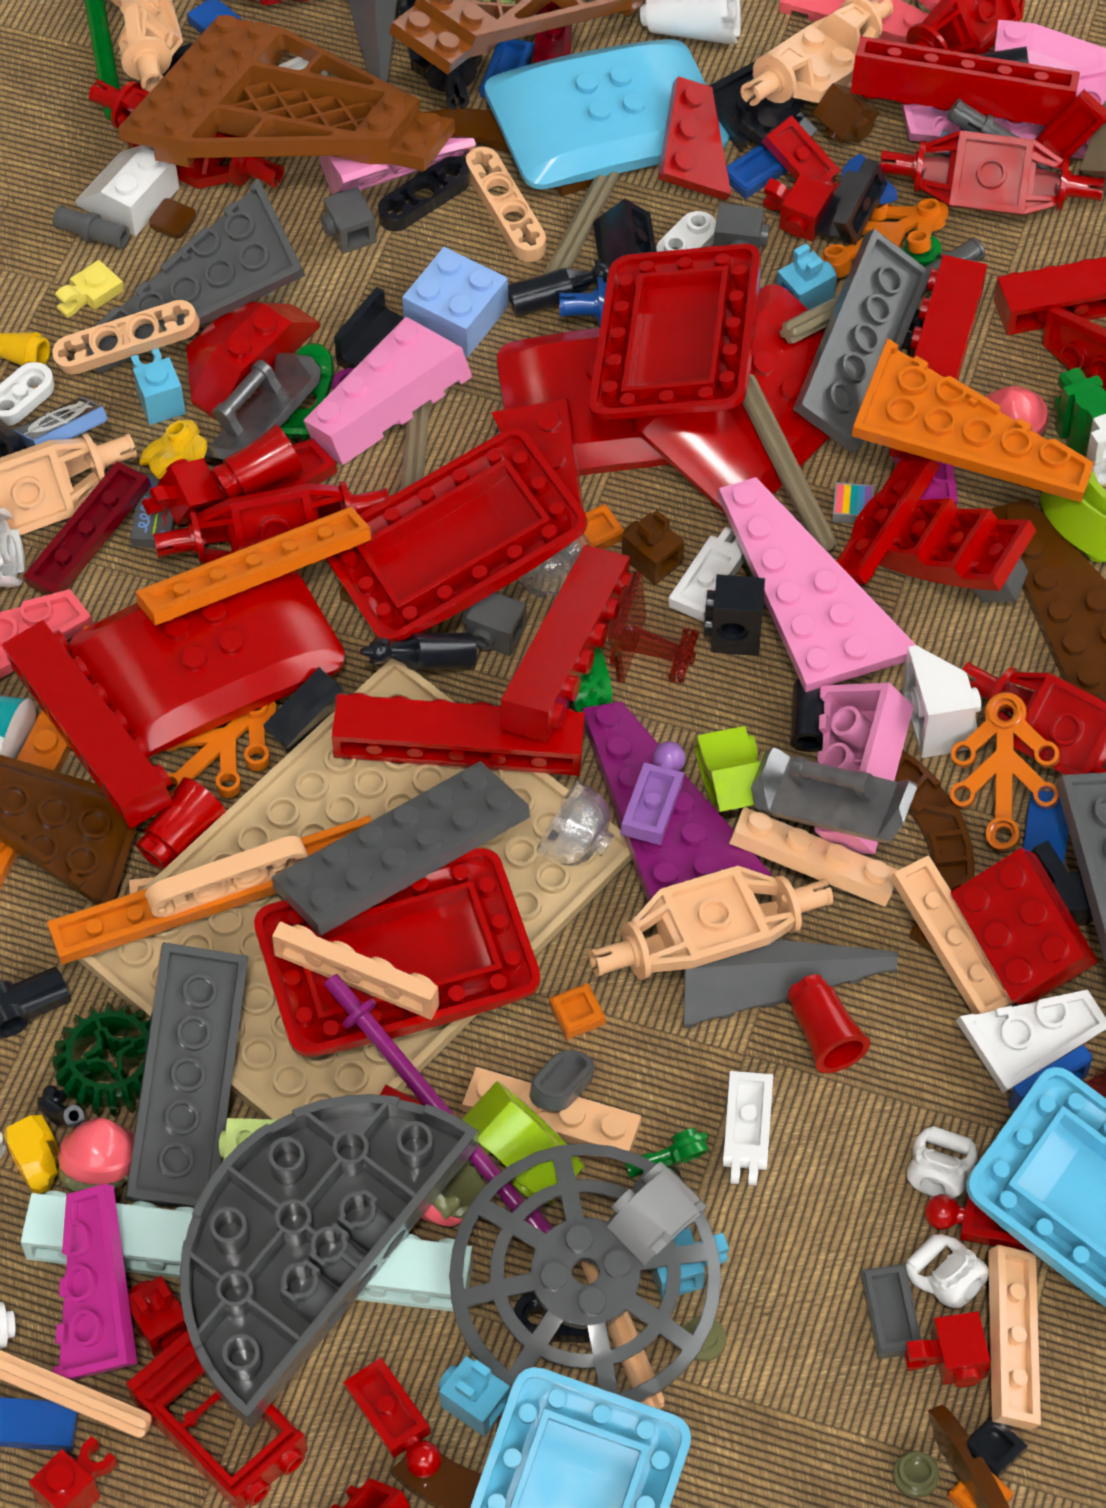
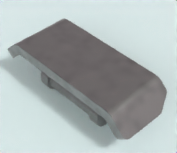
(273, 404)
(831, 796)

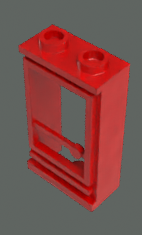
(171, 1375)

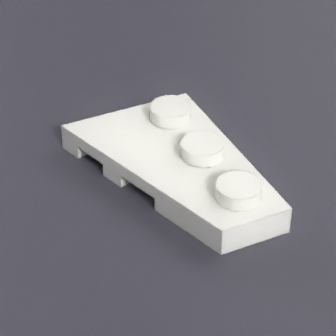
(1032, 1035)

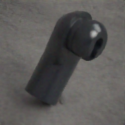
(51, 1106)

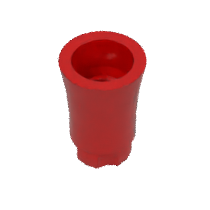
(257, 465)
(180, 823)
(827, 1025)

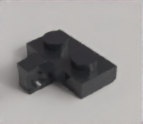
(769, 115)

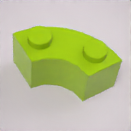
(1080, 522)
(727, 767)
(513, 1132)

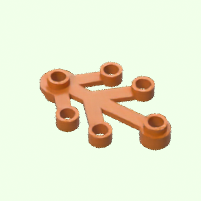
(927, 216)
(223, 743)
(1004, 764)

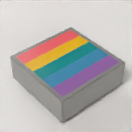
(850, 500)

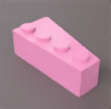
(385, 389)
(862, 732)

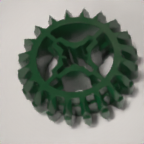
(82, 1075)

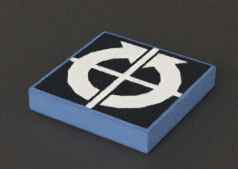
(63, 422)

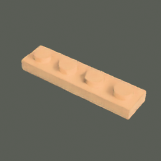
(813, 856)
(950, 935)
(365, 974)
(578, 1124)
(1014, 1337)

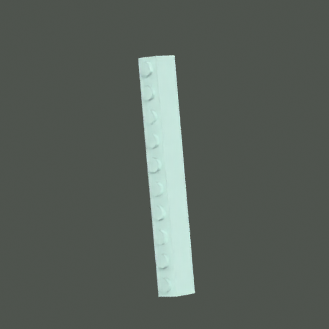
(154, 1241)

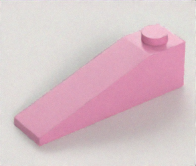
(1049, 46)
(348, 174)

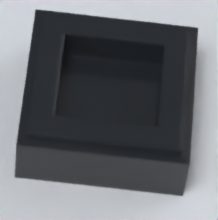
(996, 1445)

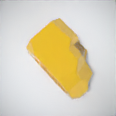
(33, 1152)

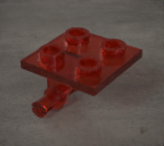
(631, 638)

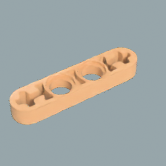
(509, 202)
(127, 343)
(223, 876)

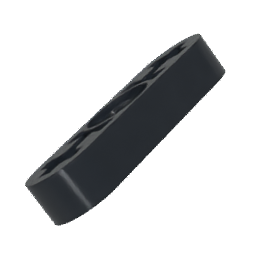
(419, 208)

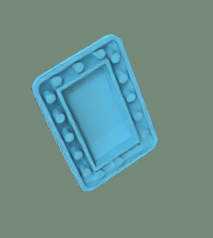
(590, 110)
(1049, 1178)
(580, 1449)

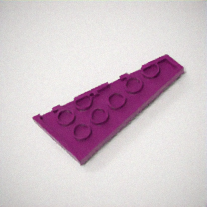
(696, 834)

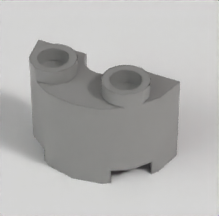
(655, 1214)

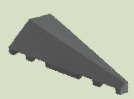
(372, 26)
(768, 972)

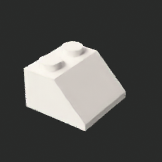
(130, 188)
(941, 701)

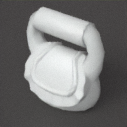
(937, 1172)
(955, 1279)

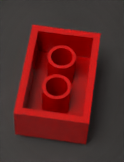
(1024, 927)

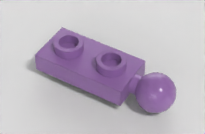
(655, 794)

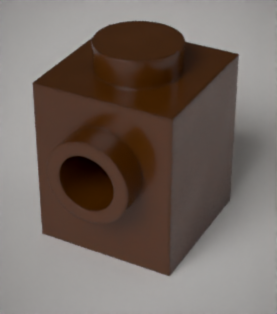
(845, 114)

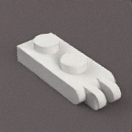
(714, 558)
(747, 1124)

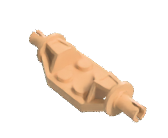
(148, 39)
(816, 55)
(38, 482)
(709, 921)

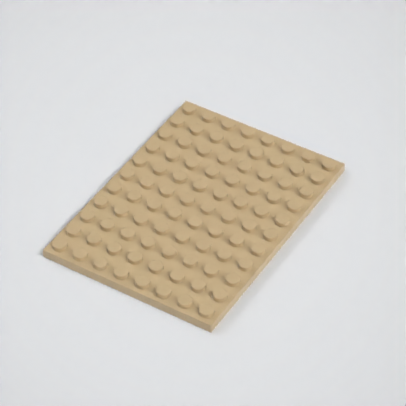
(312, 794)

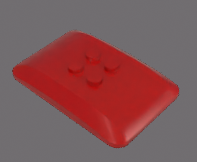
(676, 332)
(563, 368)
(723, 445)
(458, 536)
(210, 661)
(448, 926)

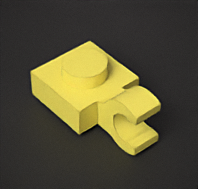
(90, 286)

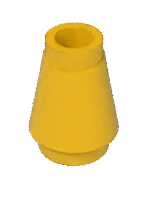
(24, 347)

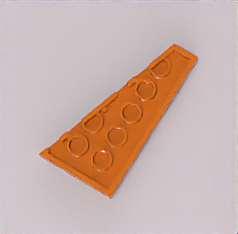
(953, 424)

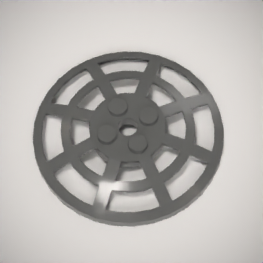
(561, 1295)

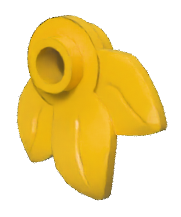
(177, 443)

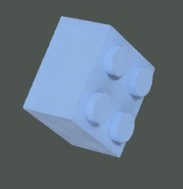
(457, 299)

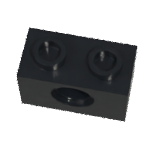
(735, 614)

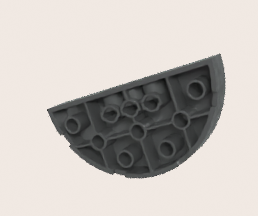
(302, 1228)

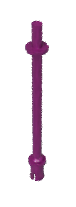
(360, 1015)

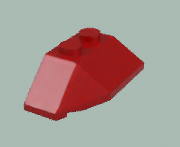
(236, 341)

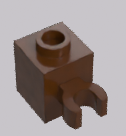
(653, 547)

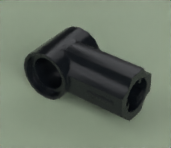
(30, 999)

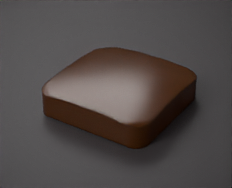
(172, 218)

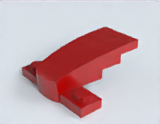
(932, 535)

